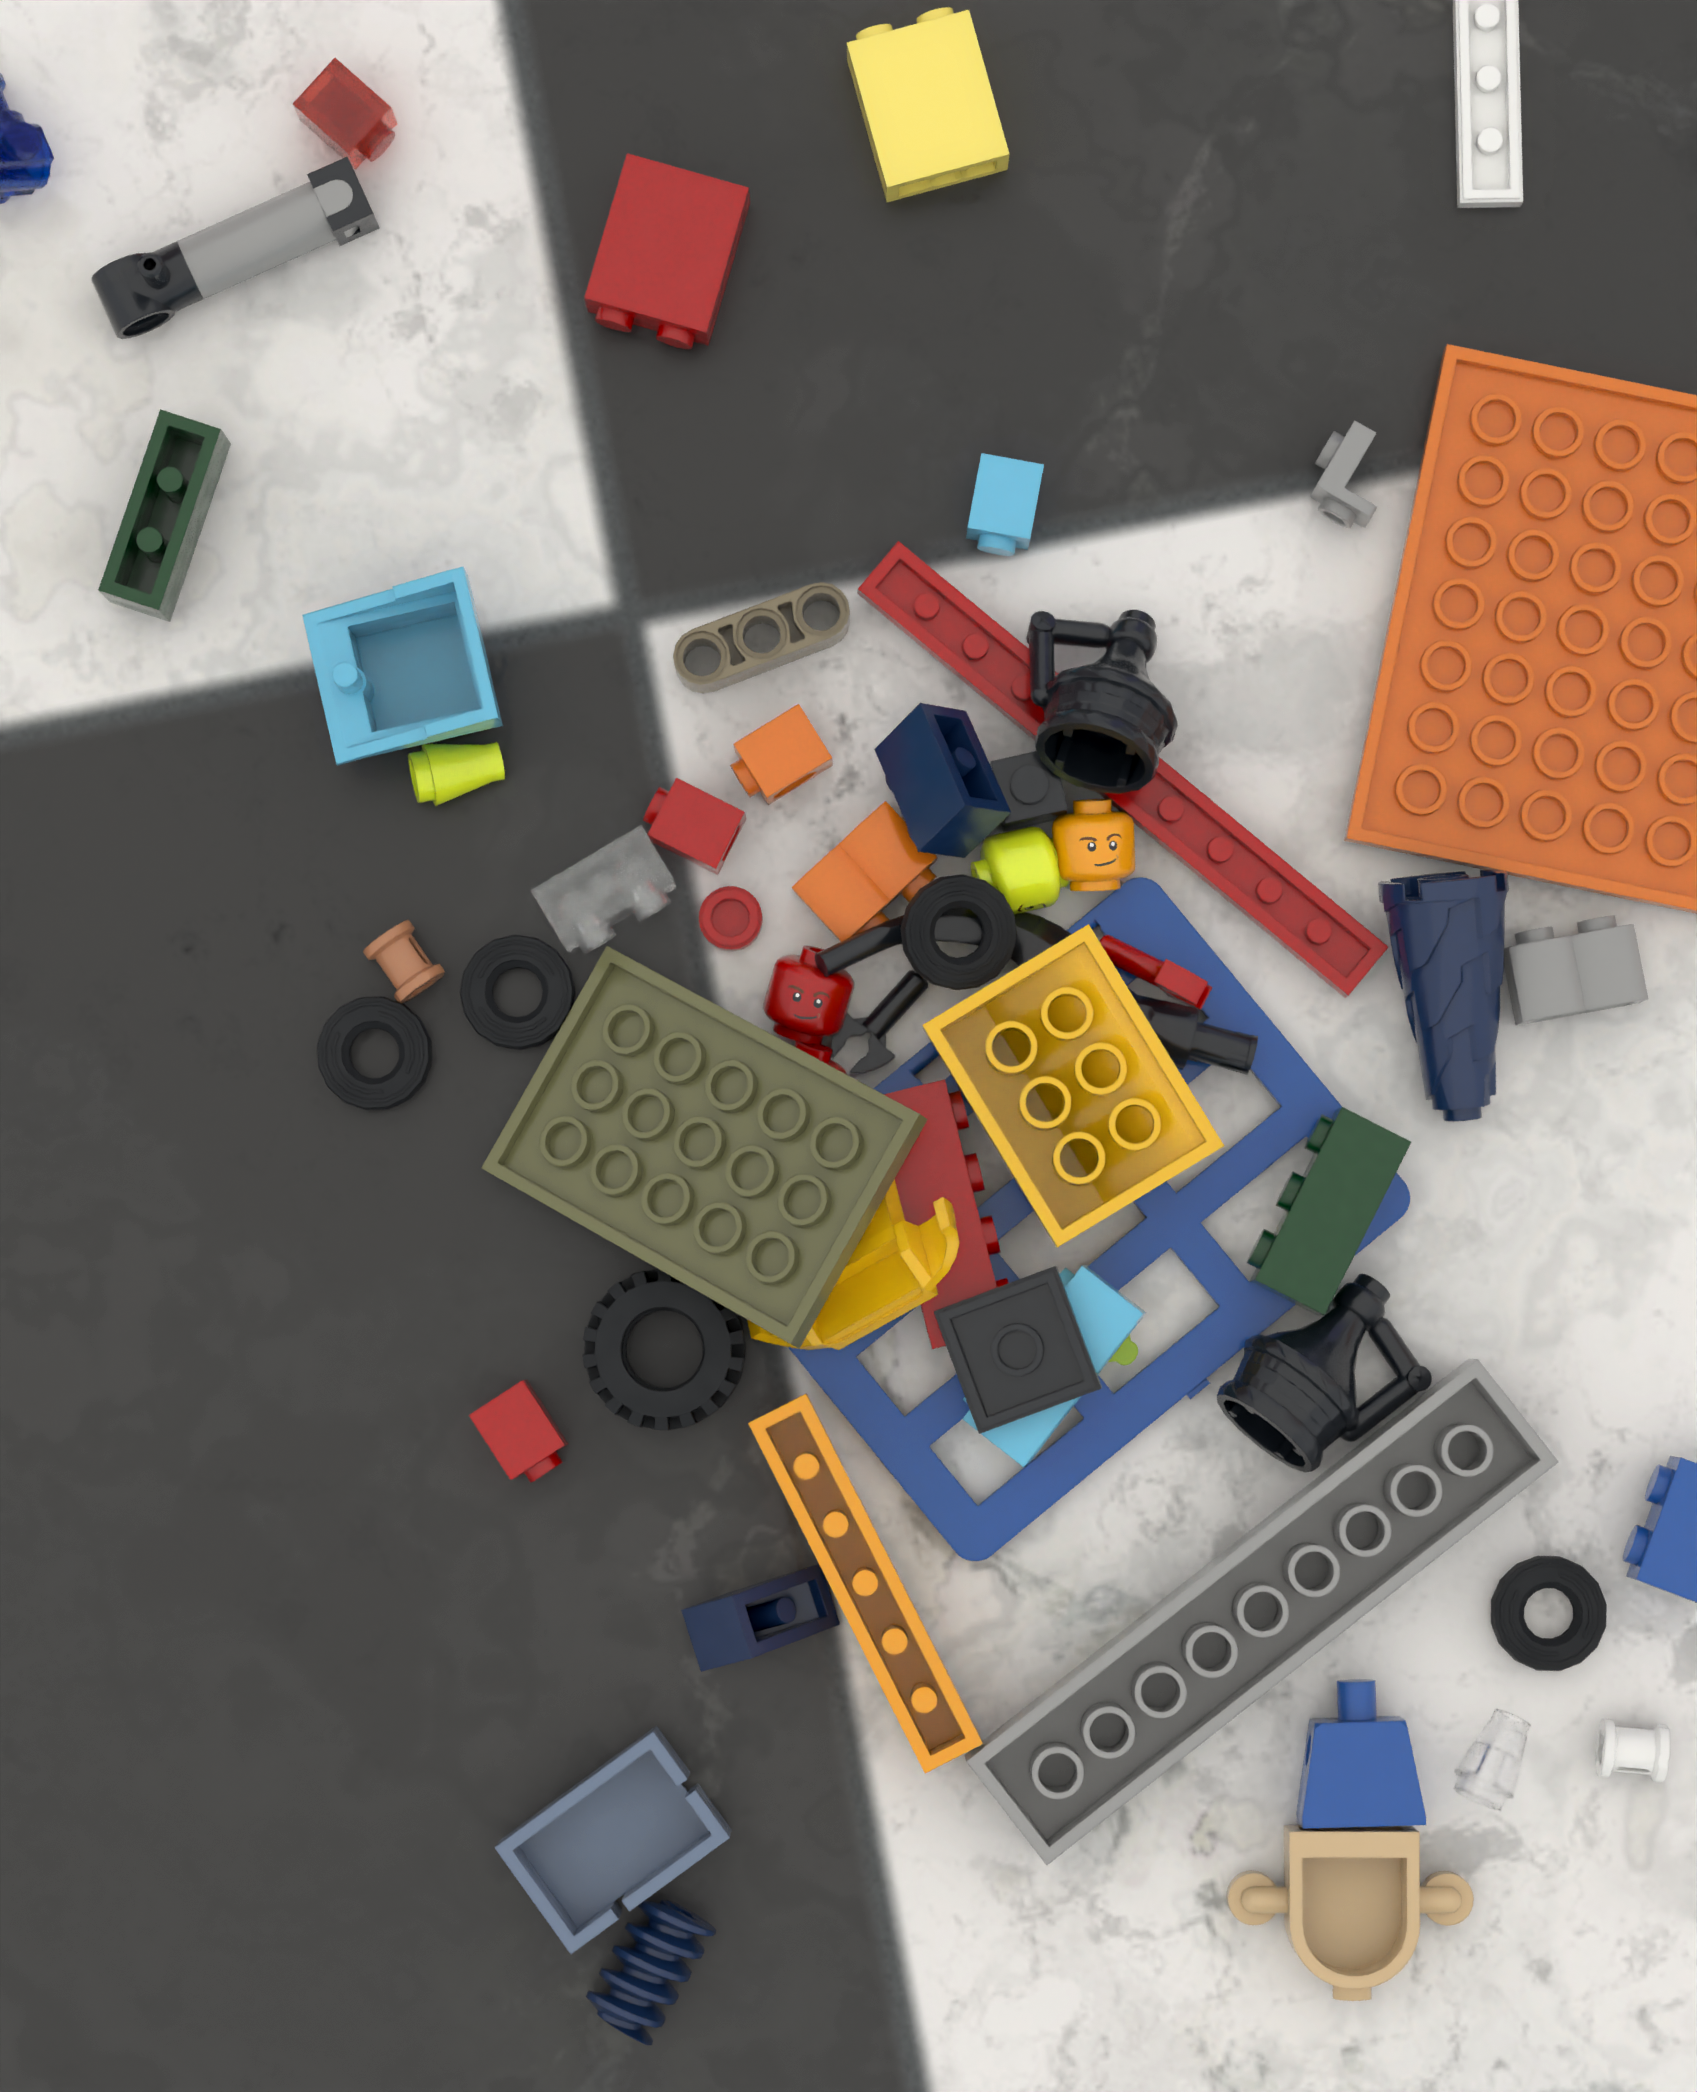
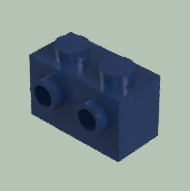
(942, 781)

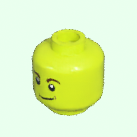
(1021, 867)

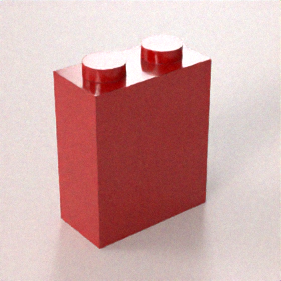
(666, 252)

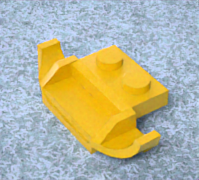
(885, 1277)

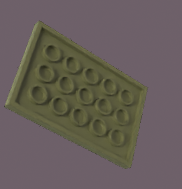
(704, 1145)

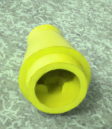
(452, 770)

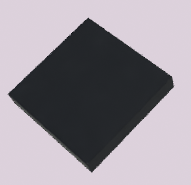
(1017, 1349)

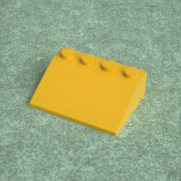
(1072, 1085)

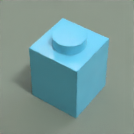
(1004, 504)

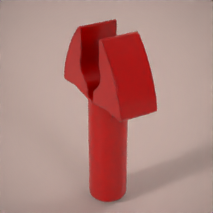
(1166, 975)

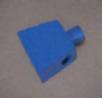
(1359, 1766)

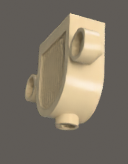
(1351, 1902)

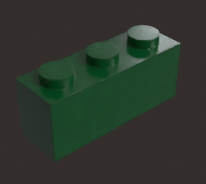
(165, 515)
(1327, 1209)

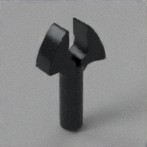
(880, 1023)

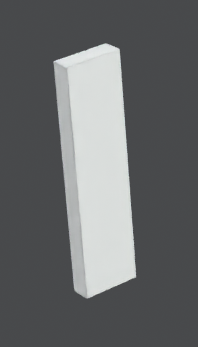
(1487, 103)

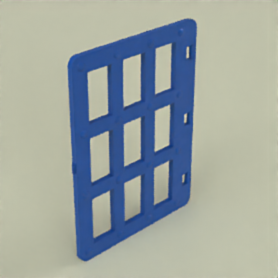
(1152, 923)

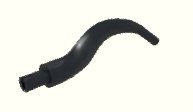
(1172, 1022)

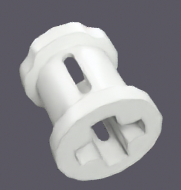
(1632, 1750)

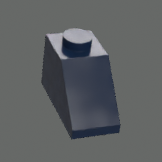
(760, 1617)

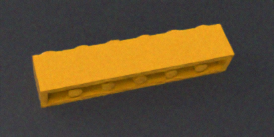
(865, 1583)

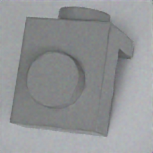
(1340, 461)

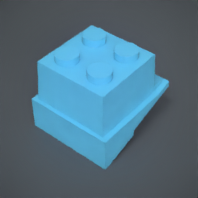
(402, 667)

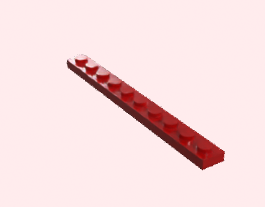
(1165, 808)

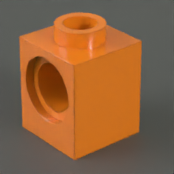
(780, 756)

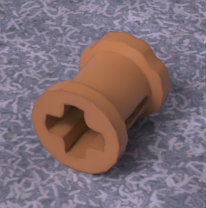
(404, 961)

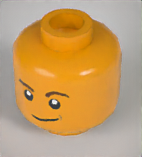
(1094, 845)

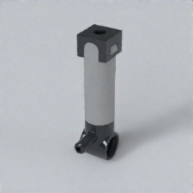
(150, 287)

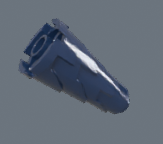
(1451, 968)

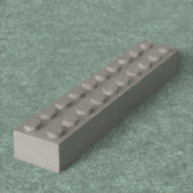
(1260, 1609)

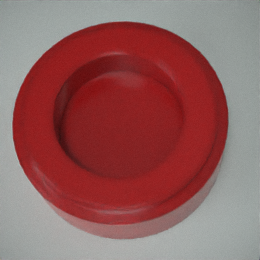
(730, 918)

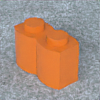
(865, 875)

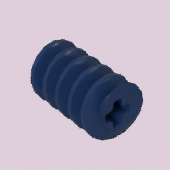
(649, 1968)

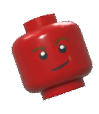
(804, 1000)

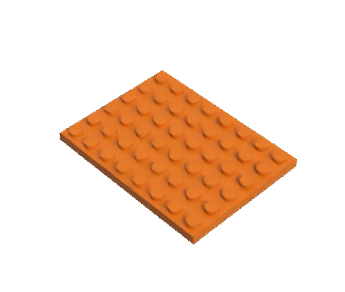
(1544, 637)

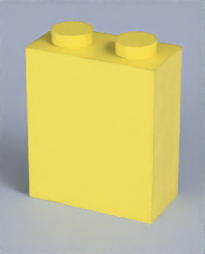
(927, 103)

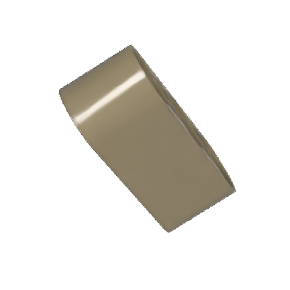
(782, 613)

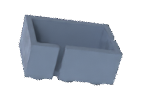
(613, 1836)

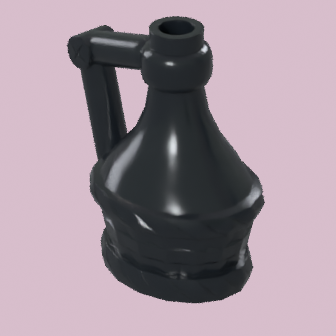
(1102, 717)
(1300, 1384)

